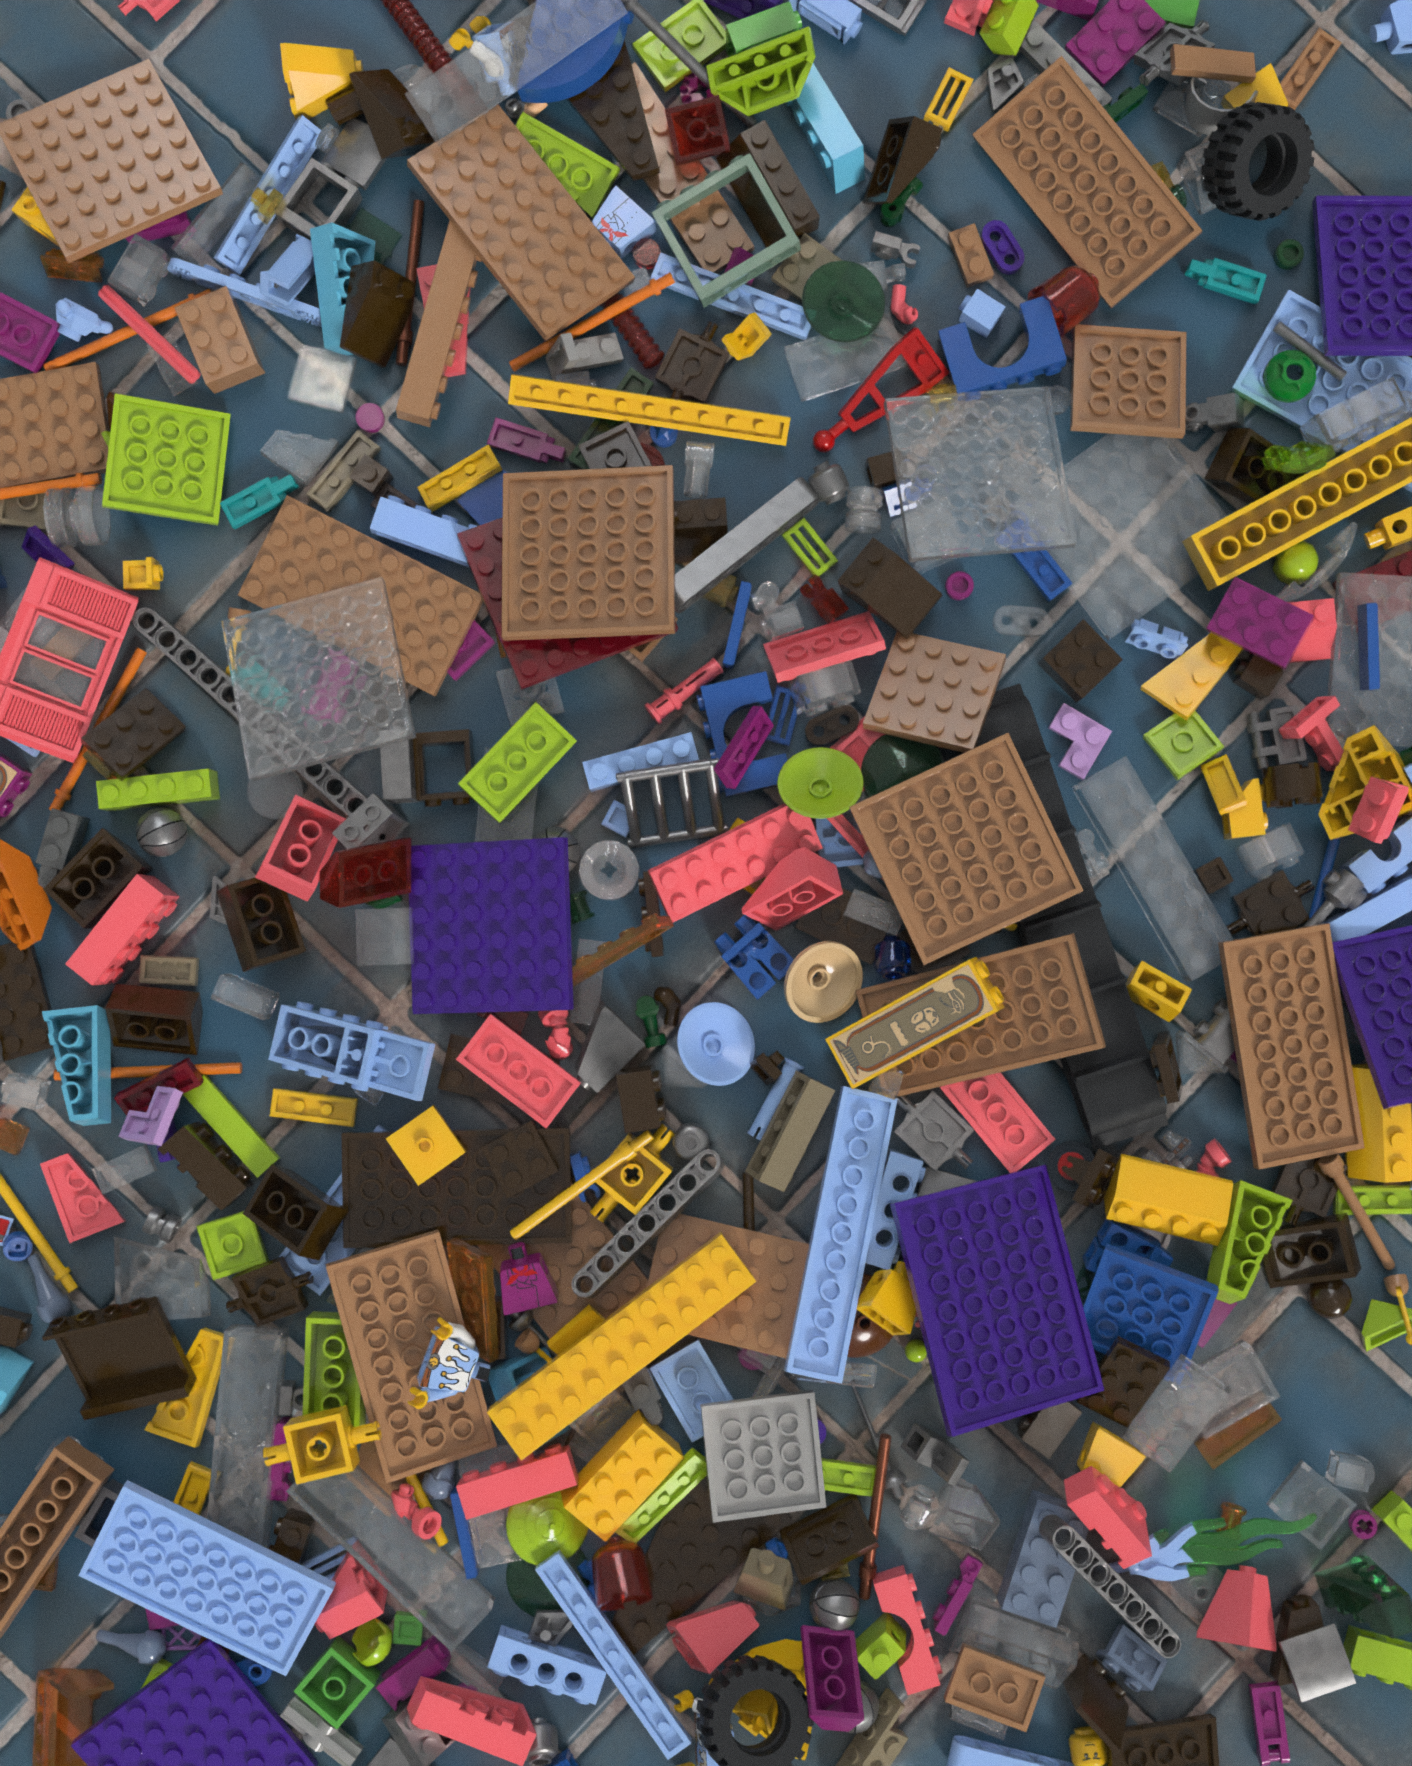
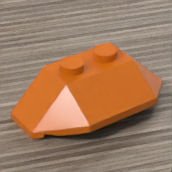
(22, 900)

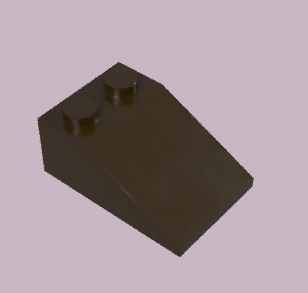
(389, 114)
(903, 153)
(375, 311)
(1239, 467)
(889, 588)
(1312, 1252)
(1098, 1700)

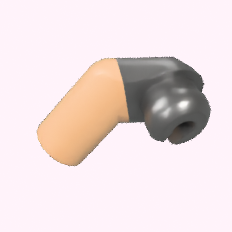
(515, 108)

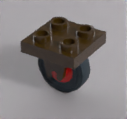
(1079, 1170)

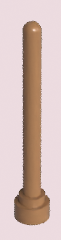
(1333, 1167)

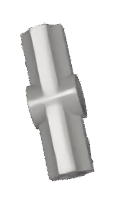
(321, 1734)

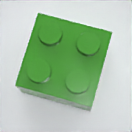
(336, 1682)

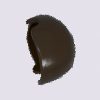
(1329, 1298)

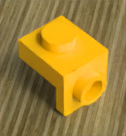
(746, 337)
(142, 574)

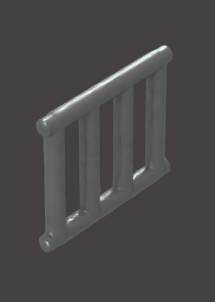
(682, 771)

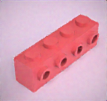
(517, 1481)

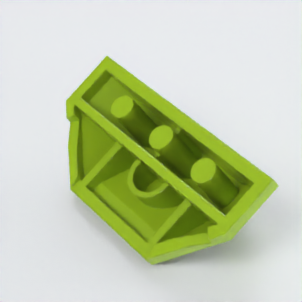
(764, 73)

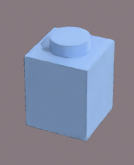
(980, 312)

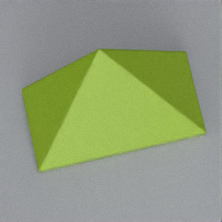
(1383, 1324)

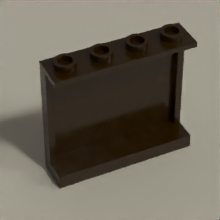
(123, 1356)

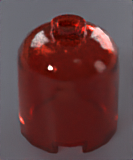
(1071, 294)
(620, 1575)

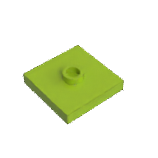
(1183, 743)
(232, 1244)

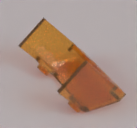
(64, 1712)

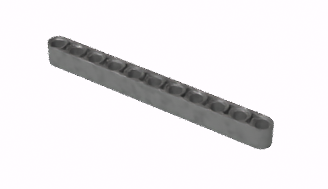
(222, 686)

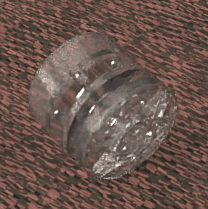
(76, 516)
(622, 881)

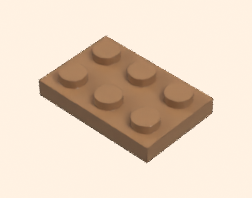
(994, 1687)

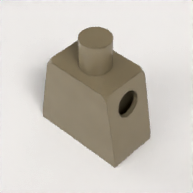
(765, 1578)

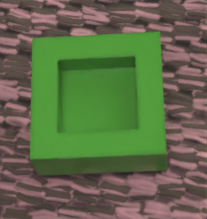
(407, 1629)

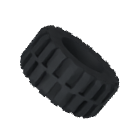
(1285, 165)
(723, 1694)

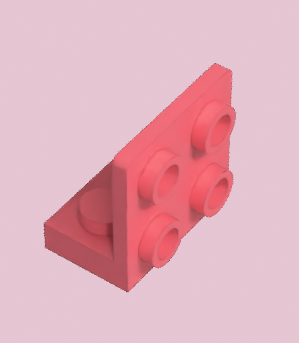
(968, 14)

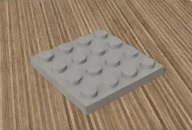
(763, 1455)

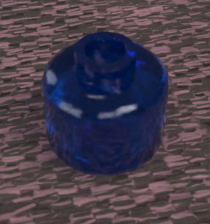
(892, 958)

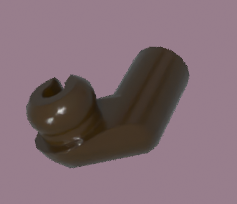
(670, 1002)

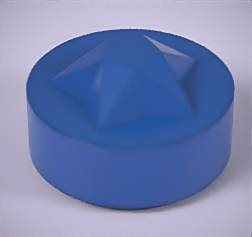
(662, 436)
(17, 1246)
(777, 1547)

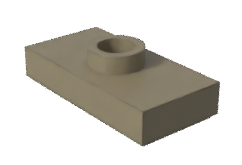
(169, 970)

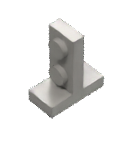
(583, 354)

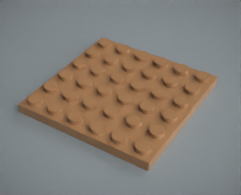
(109, 160)
(588, 553)
(966, 849)

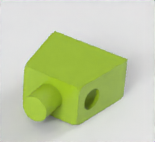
(878, 1647)

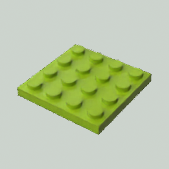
(166, 460)

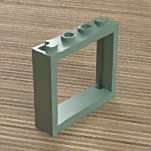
(749, 268)

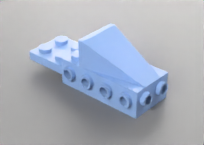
(350, 1051)

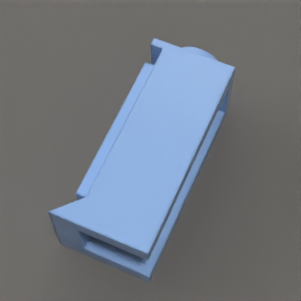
(836, 17)
(289, 272)

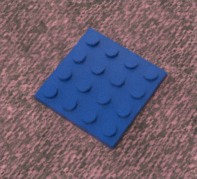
(1146, 1305)

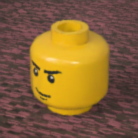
(1087, 1747)

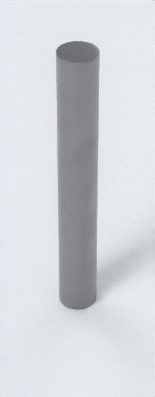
(1305, 347)

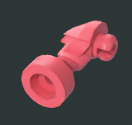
(559, 1039)
(1213, 1157)
(424, 1521)

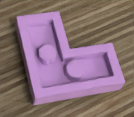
(1086, 738)
(153, 1125)

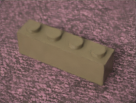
(790, 1131)

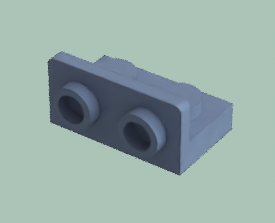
(1132, 1660)

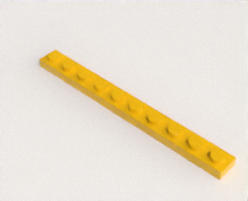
(648, 410)

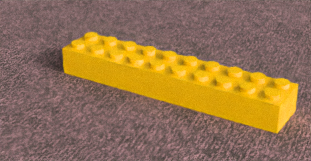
(1303, 507)
(620, 1345)

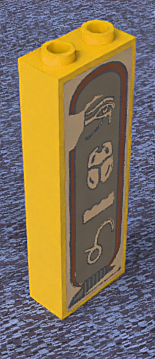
(915, 1022)

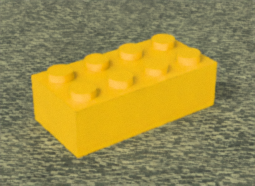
(622, 1475)

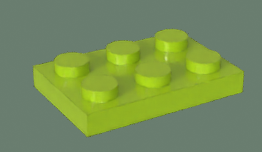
(695, 30)

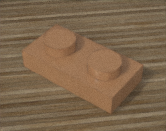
(970, 255)

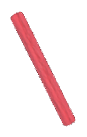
(149, 334)

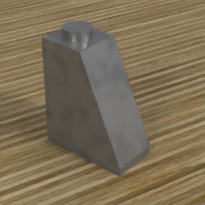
(606, 1049)

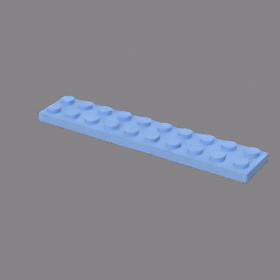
(840, 1235)

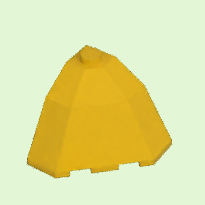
(1364, 756)
(759, 1707)

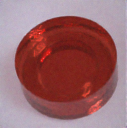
(646, 253)

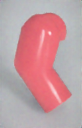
(899, 308)

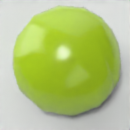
(1296, 563)
(372, 1642)

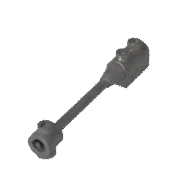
(1341, 891)

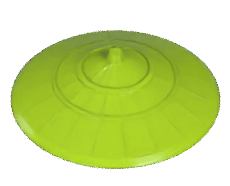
(820, 782)
(542, 1528)

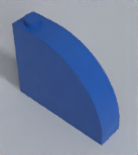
(580, 67)

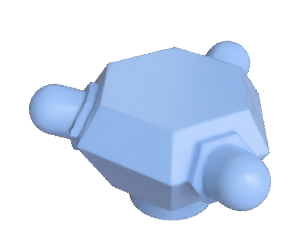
(78, 320)

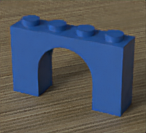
(1042, 356)
(720, 703)

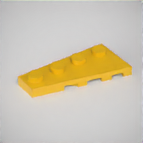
(1192, 675)

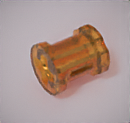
(1232, 1514)

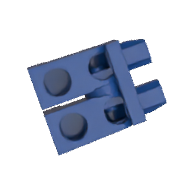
(752, 948)
(1128, 1239)

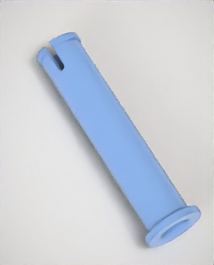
(773, 1098)

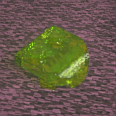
(1298, 458)

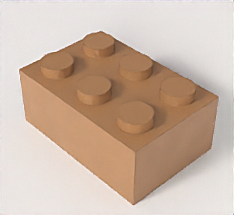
(219, 340)

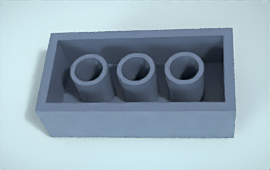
(1036, 1574)

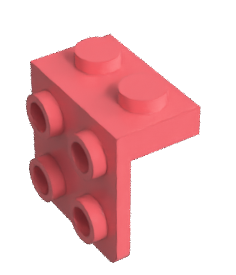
(1378, 809)

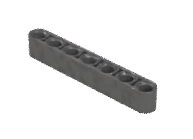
(743, 543)
(634, 1226)
(1110, 1585)

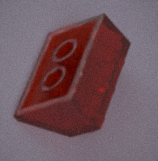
(367, 873)

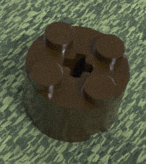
(1292, 784)

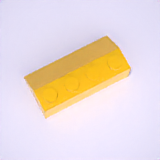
(1385, 1135)
(1169, 1199)

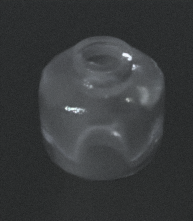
(918, 1507)

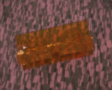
(82, 269)

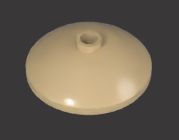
(831, 990)

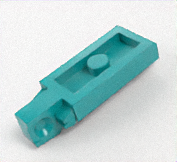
(1227, 279)
(257, 499)

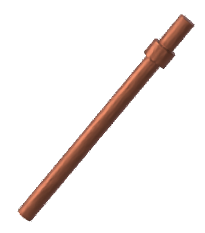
(411, 273)
(867, 1567)

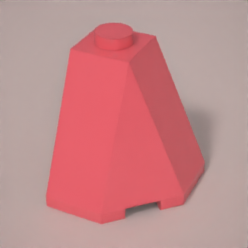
(353, 1601)
(1241, 1611)
(712, 1634)

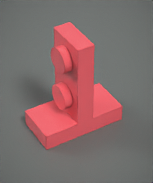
(1314, 728)

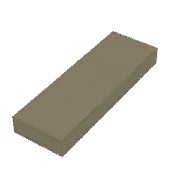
(335, 479)

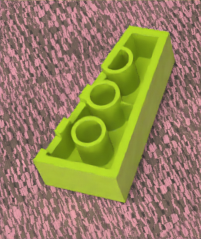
(1251, 1225)

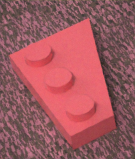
(78, 1199)

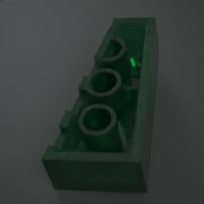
(1368, 1595)

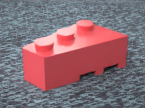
(1112, 1513)

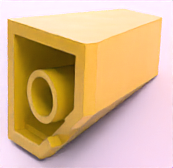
(316, 75)

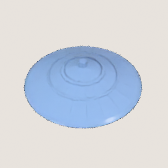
(716, 1043)

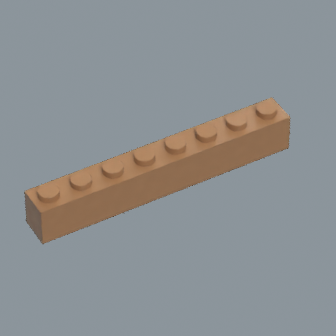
(438, 330)

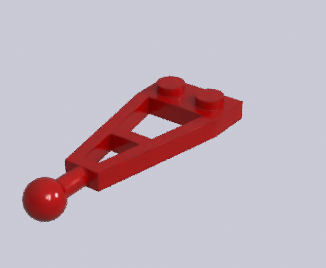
(920, 360)

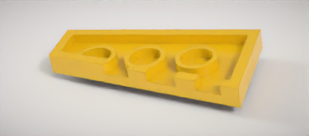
(186, 1417)

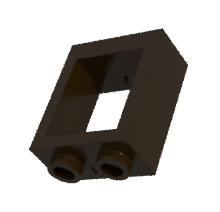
(440, 738)

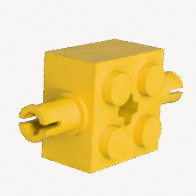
(636, 1191)
(312, 1460)

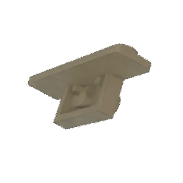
(881, 1741)

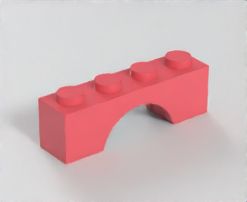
(895, 1596)

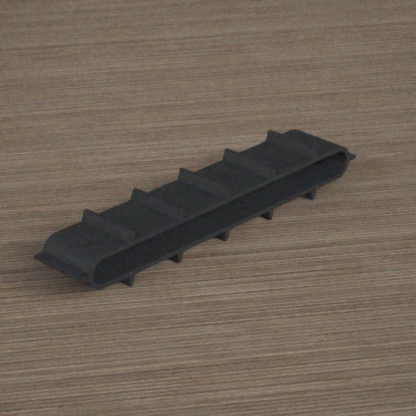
(1113, 1084)

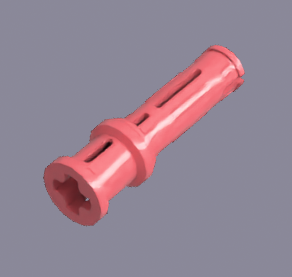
(673, 698)

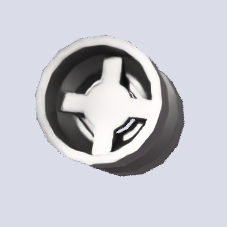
(162, 1224)

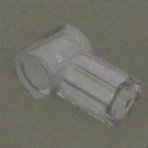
(698, 462)

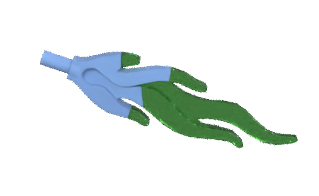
(1214, 1548)

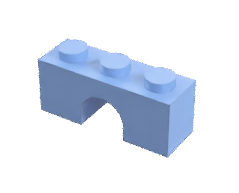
(1375, 872)

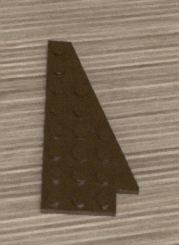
(617, 117)
(688, 1560)

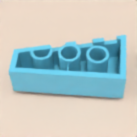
(829, 133)
(333, 254)
(83, 1060)

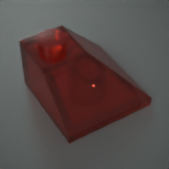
(698, 130)

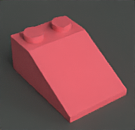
(794, 889)

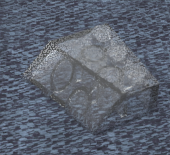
(169, 1275)

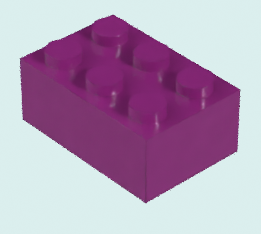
(1260, 623)

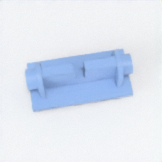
(1168, 643)

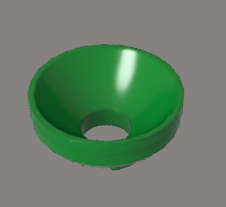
(1280, 385)

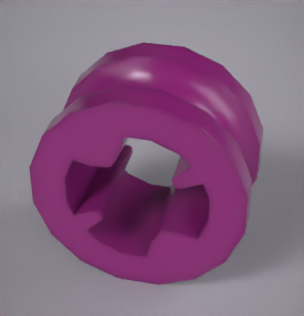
(1357, 1515)

